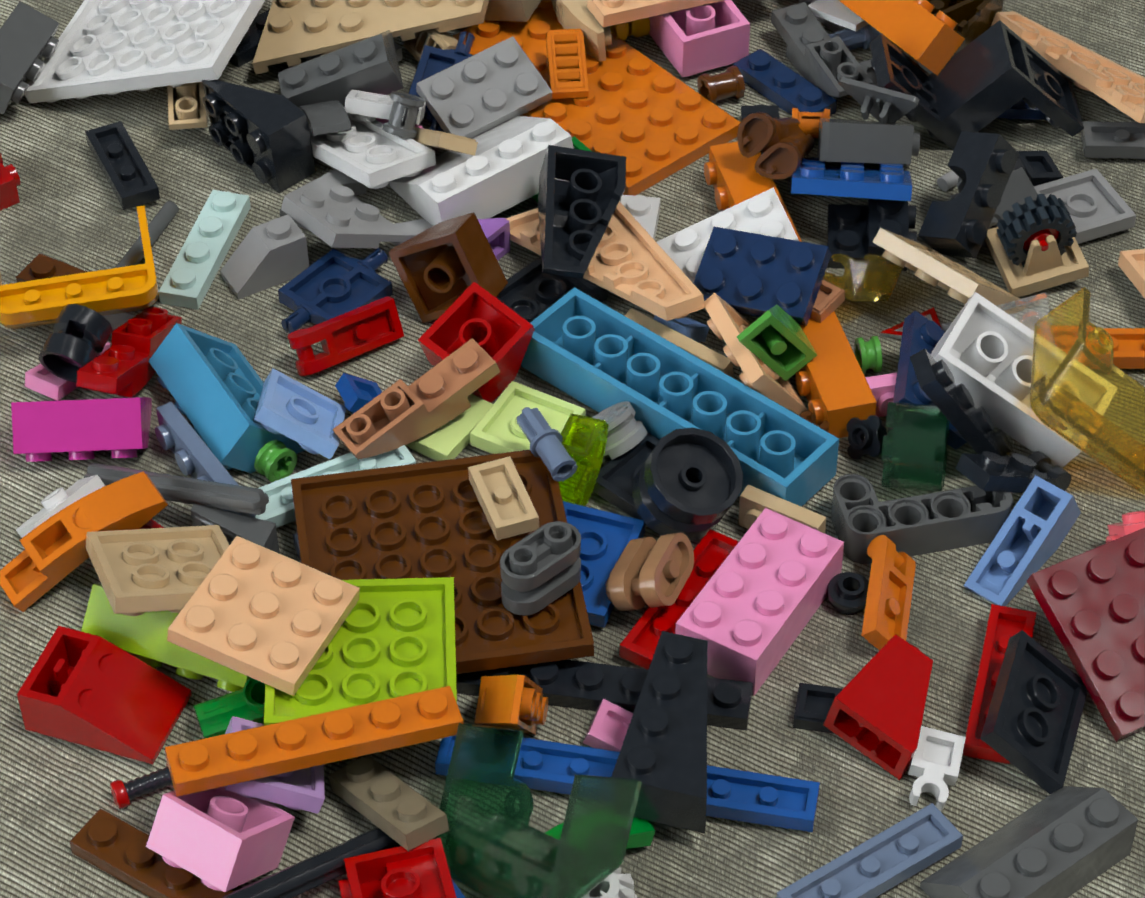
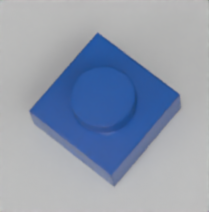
(356, 391)

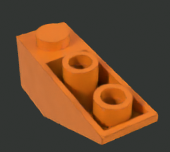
(511, 703)

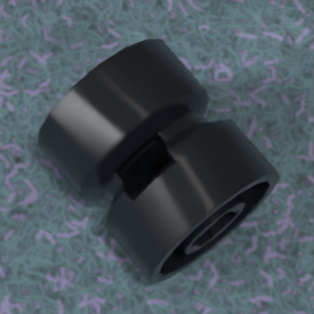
(75, 341)

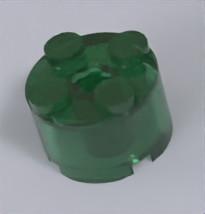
(915, 447)

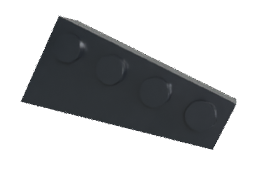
(669, 736)

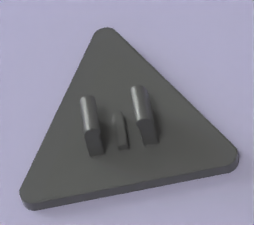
(880, 102)

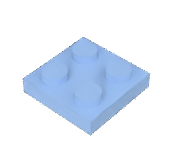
(299, 414)

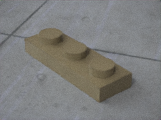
(388, 802)

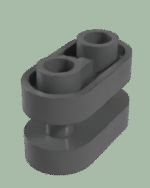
(540, 568)

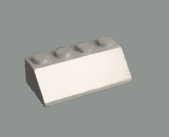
(994, 362)

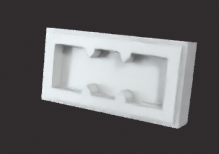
(59, 500)

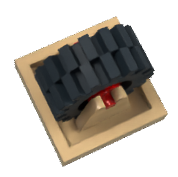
(1036, 246)

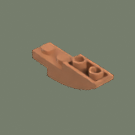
(413, 411)

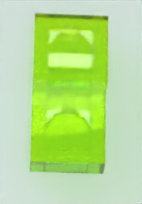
(586, 443)

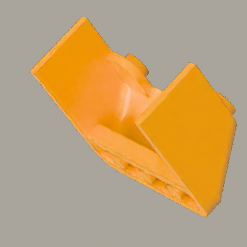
(102, 290)

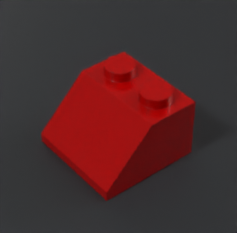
(491, 325)

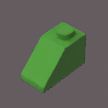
(778, 342)

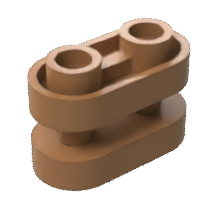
(650, 572)

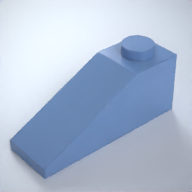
(1024, 542)

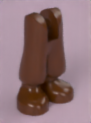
(778, 139)

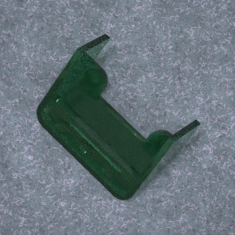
(490, 818)

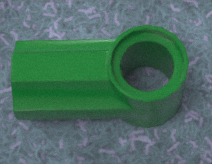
(245, 704)

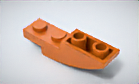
(60, 541)

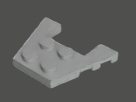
(341, 219)

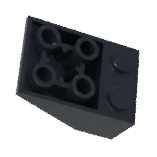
(260, 132)

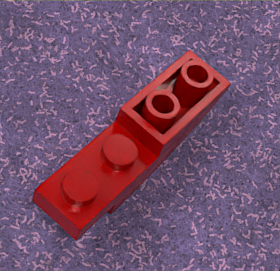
(126, 365)

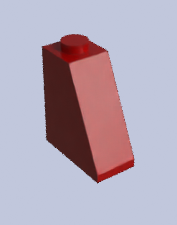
(885, 706)

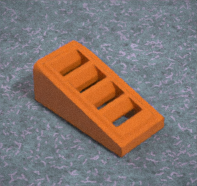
(567, 62)

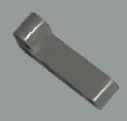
(917, 522)

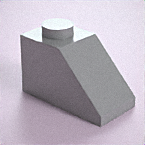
(266, 257)

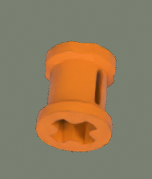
(810, 120)

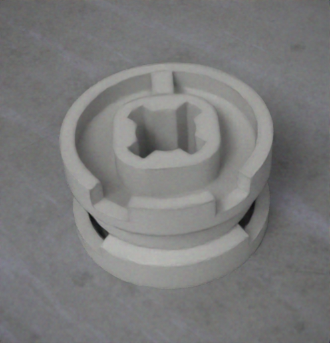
(623, 429)

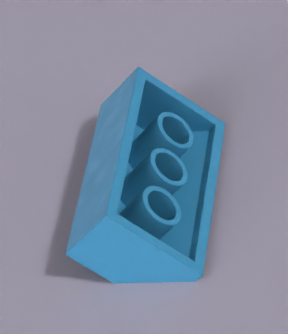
(216, 393)

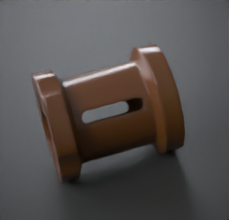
(722, 85)

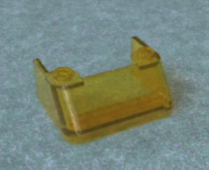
(1085, 394)

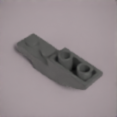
(813, 52)

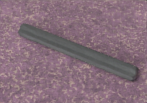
(191, 490)

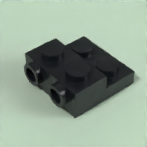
(855, 227)

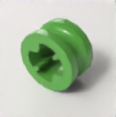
(868, 354)
(275, 460)

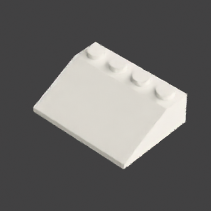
(492, 180)

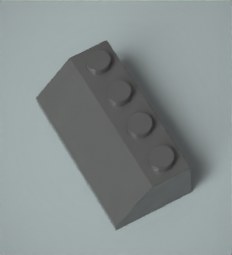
(1042, 851)

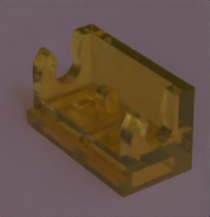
(865, 279)

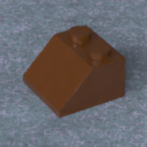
(445, 263)

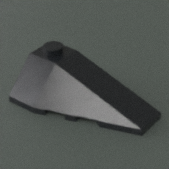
(576, 205)

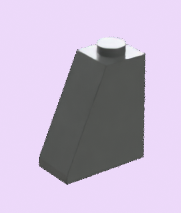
(866, 141)

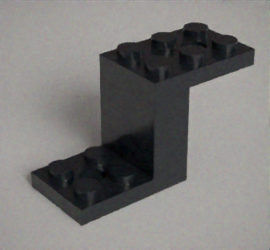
(978, 85)

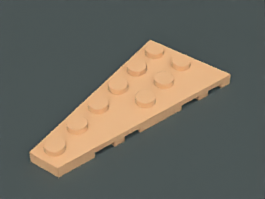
(626, 265)

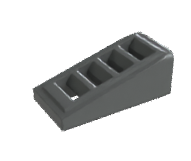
(233, 525)

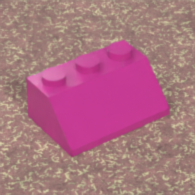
(81, 427)

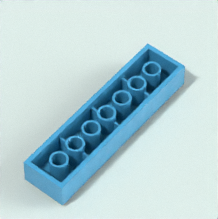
(614, 360)

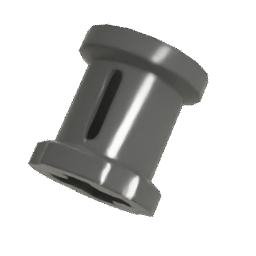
(395, 124)

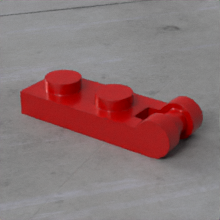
(346, 336)

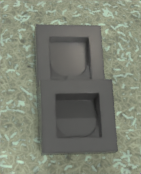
(326, 117)

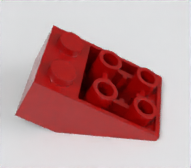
(100, 697)

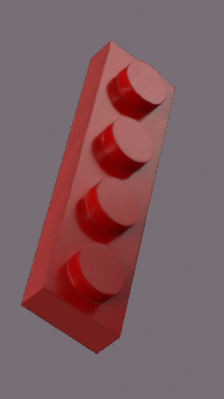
(1001, 625)
(644, 636)

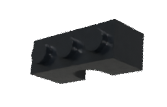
(962, 223)

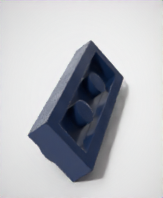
(782, 84)

